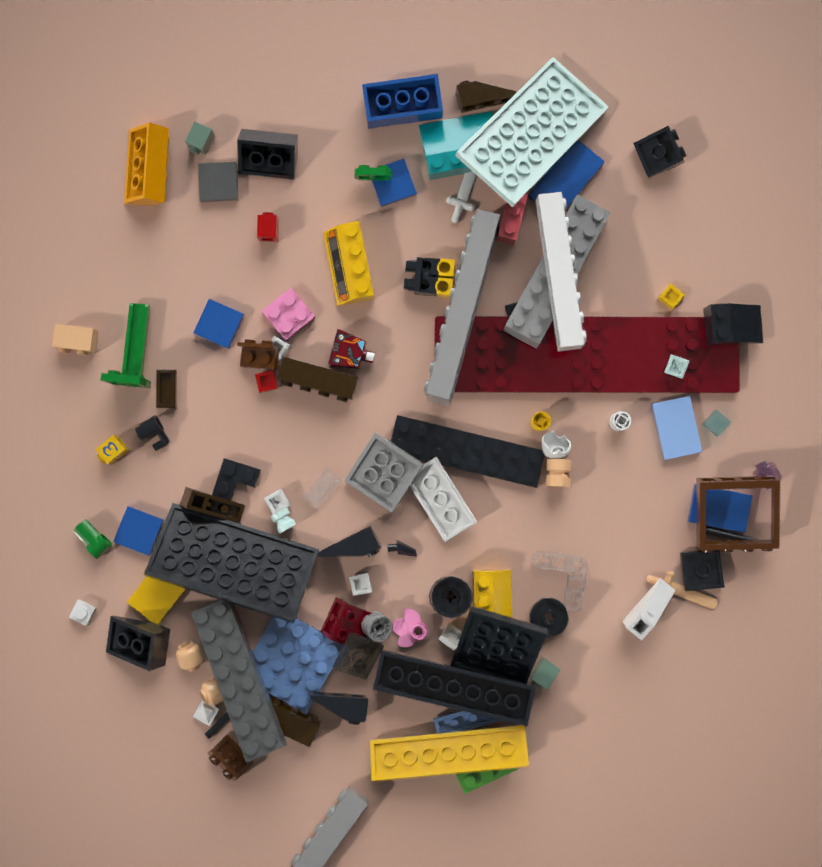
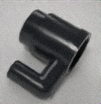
(151, 428)

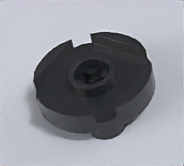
(558, 611)

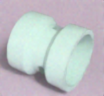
(284, 522)

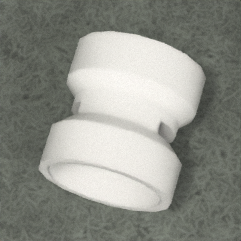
(616, 421)

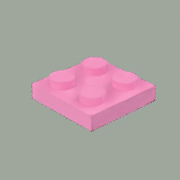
(288, 314)

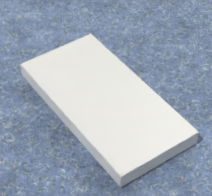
(442, 500)

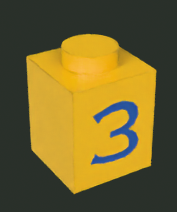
(111, 450)

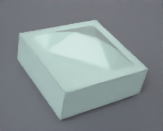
(676, 366)

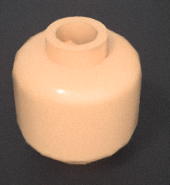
(189, 656)
(210, 692)

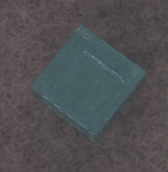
(716, 423)

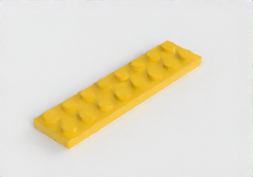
(449, 753)

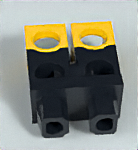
(432, 276)

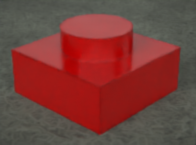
(266, 381)

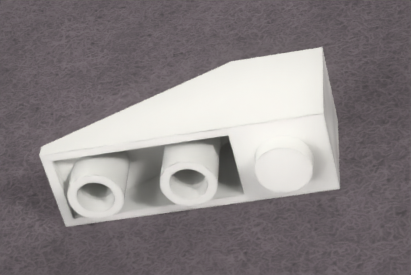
(649, 609)

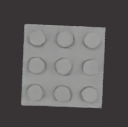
(384, 472)

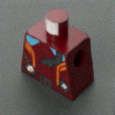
(349, 351)

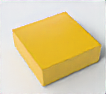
(671, 296)

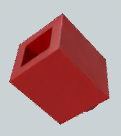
(267, 227)

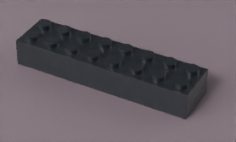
(454, 687)

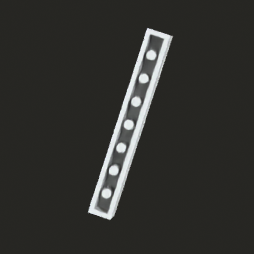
(560, 272)

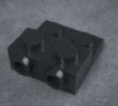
(660, 151)

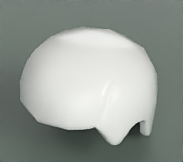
(554, 446)

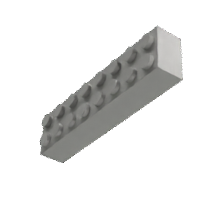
(533, 311)

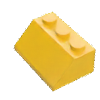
(493, 591)

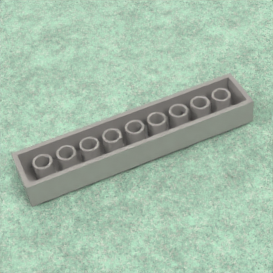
(463, 308)

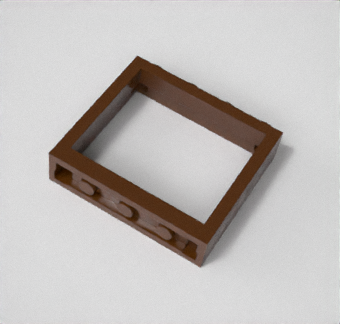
(743, 482)

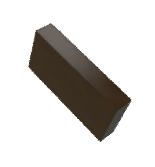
(166, 388)

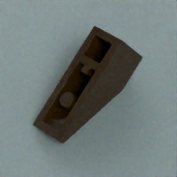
(479, 95)
(212, 505)

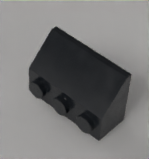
(267, 154)

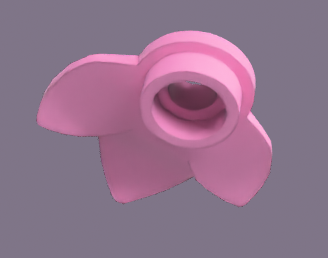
(406, 628)

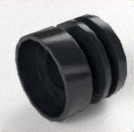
(456, 606)

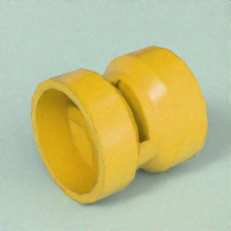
(541, 418)

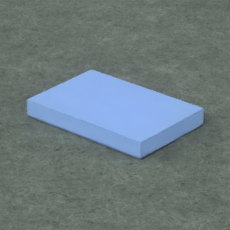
(676, 428)

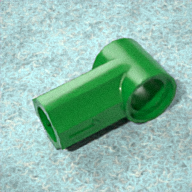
(95, 542)

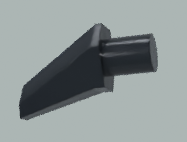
(402, 549)

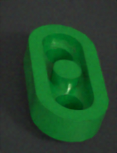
(381, 173)

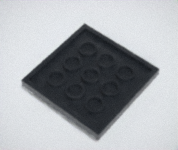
(498, 645)

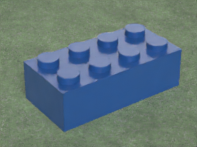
(402, 101)

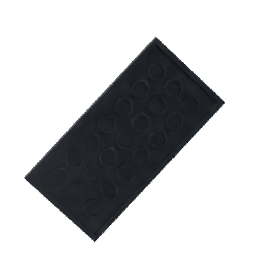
(232, 562)

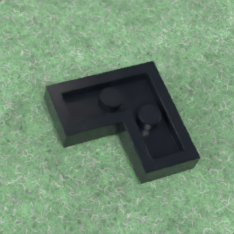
(230, 474)

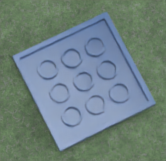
(294, 660)

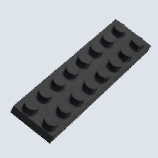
(469, 451)

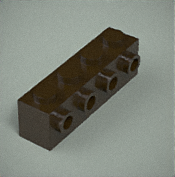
(317, 378)

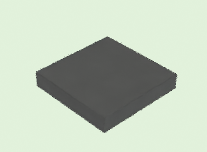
(218, 181)

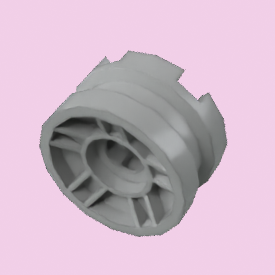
(380, 632)

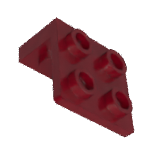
(342, 620)

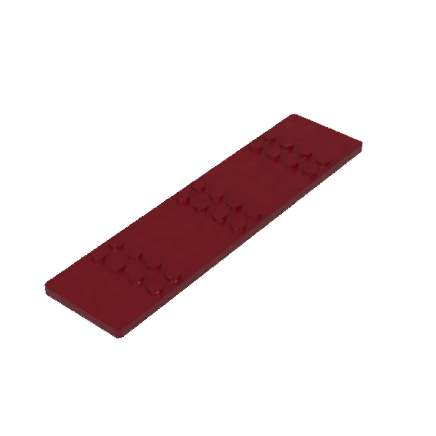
(616, 358)

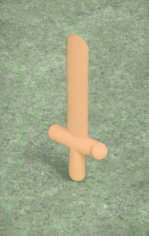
(693, 596)

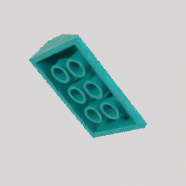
(444, 139)

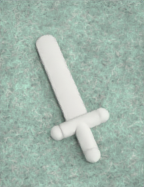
(462, 197)

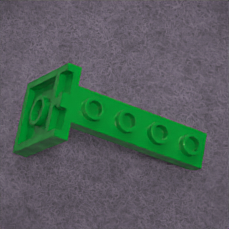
(134, 350)

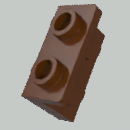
(259, 355)
(229, 758)

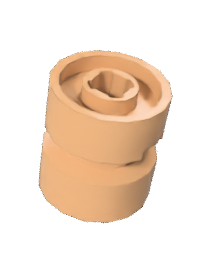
(558, 472)

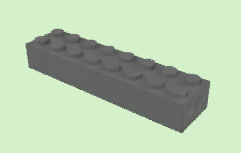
(239, 680)

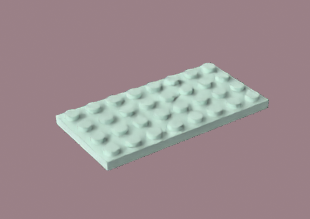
(531, 131)

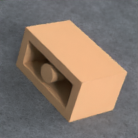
(75, 338)

